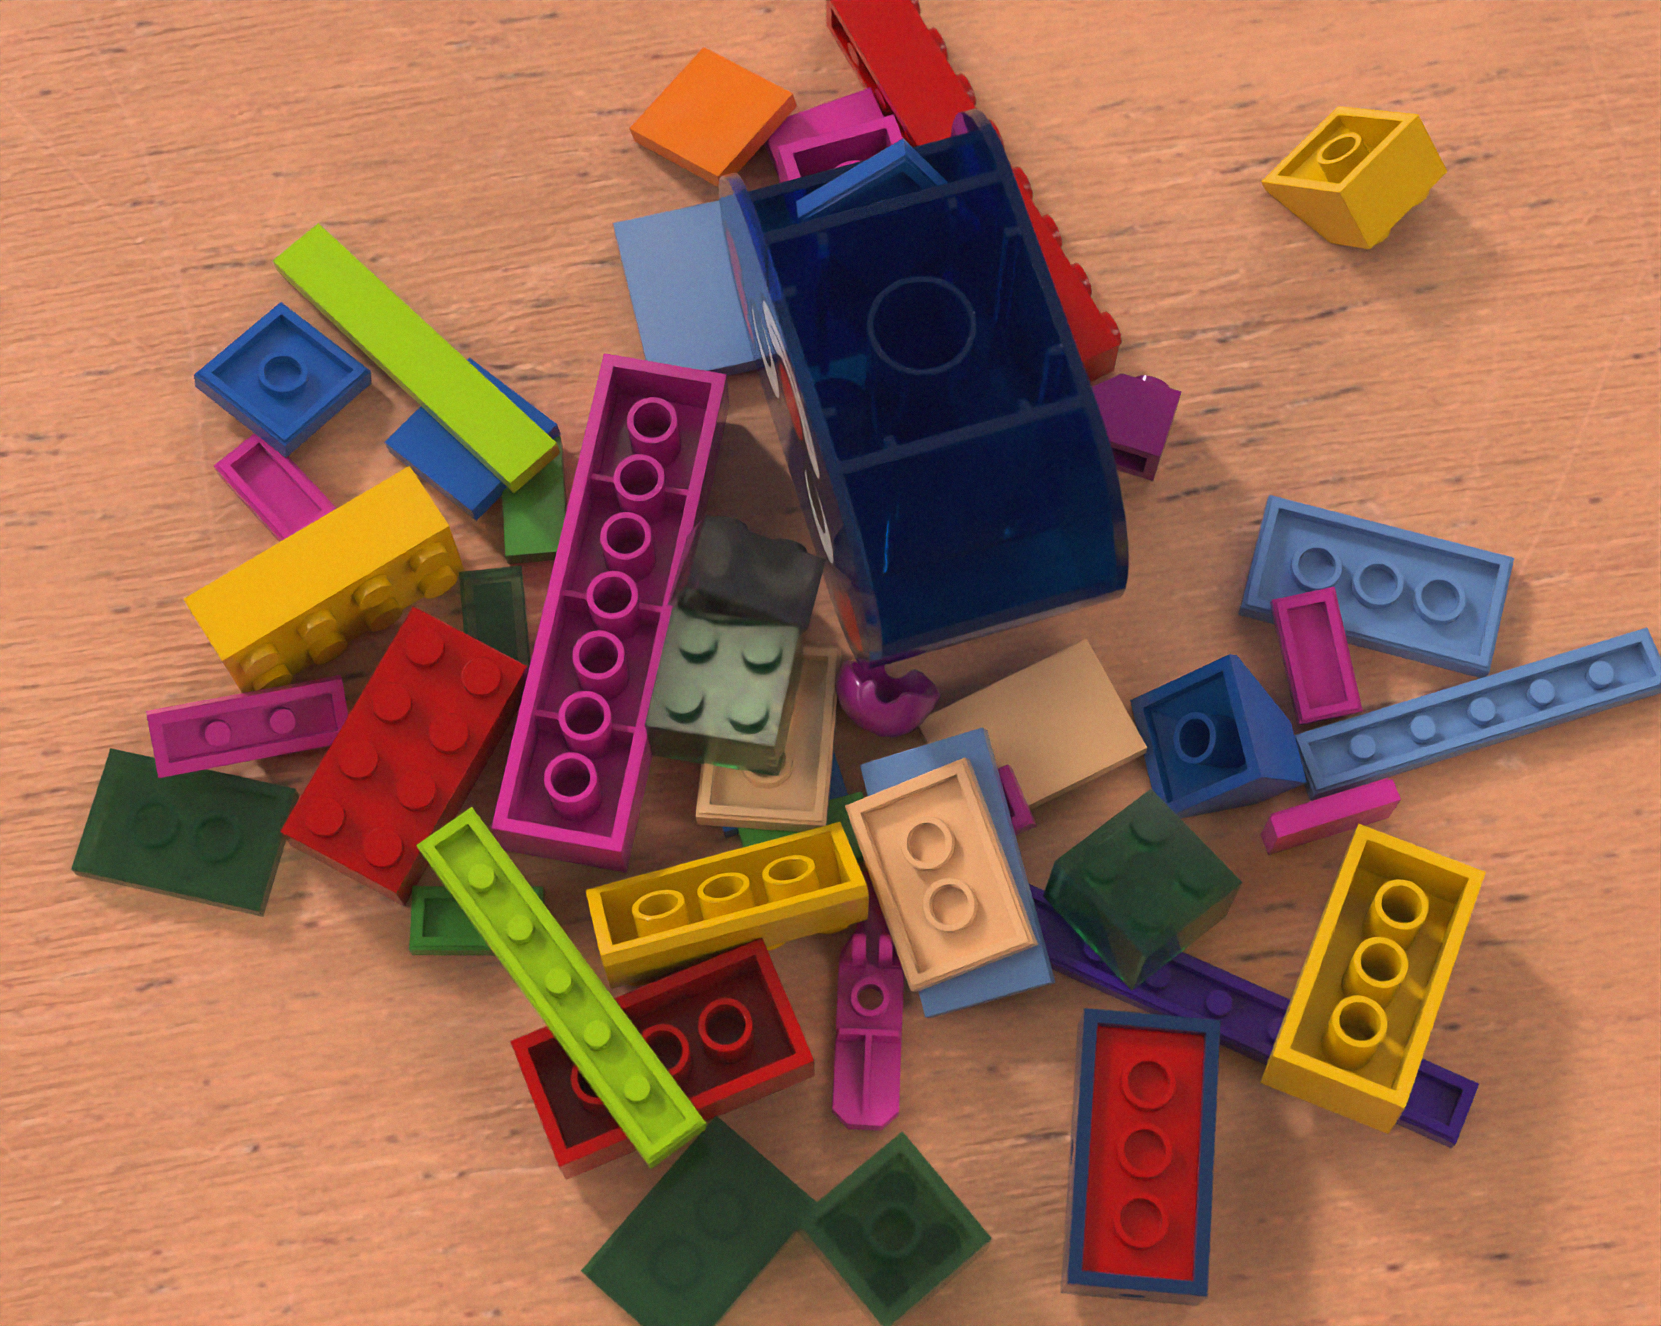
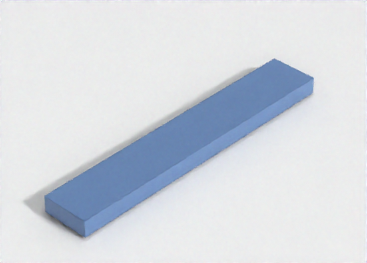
(1479, 713)

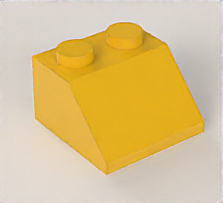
(1358, 174)

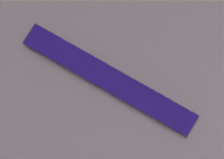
(1247, 1016)

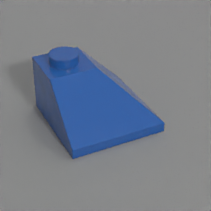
(1216, 740)

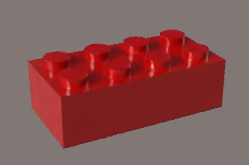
(407, 755)
(715, 1029)

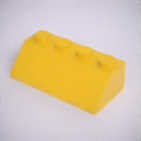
(726, 901)

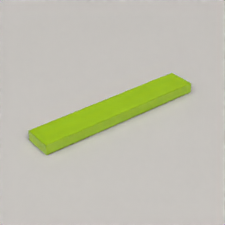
(417, 358)
(562, 988)

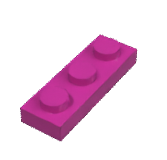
(247, 726)

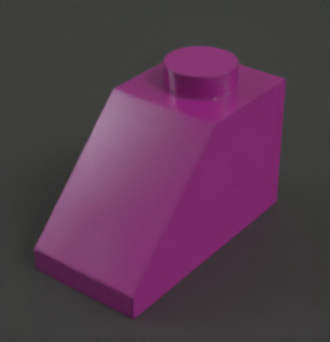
(1137, 420)

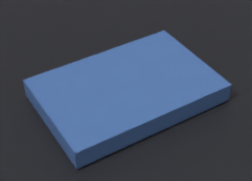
(684, 290)

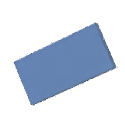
(1391, 584)
(1011, 974)

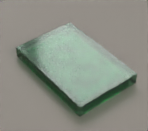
(185, 833)
(700, 1234)

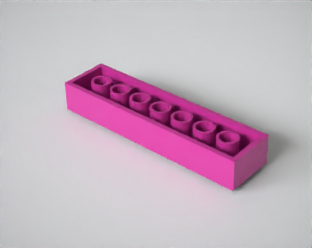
(580, 728)

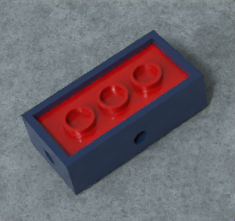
(1141, 1157)

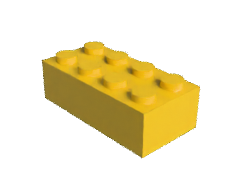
(329, 584)
(1373, 979)

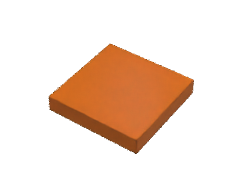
(713, 116)

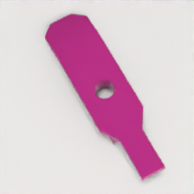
(868, 1040)

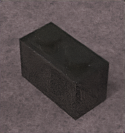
(746, 574)

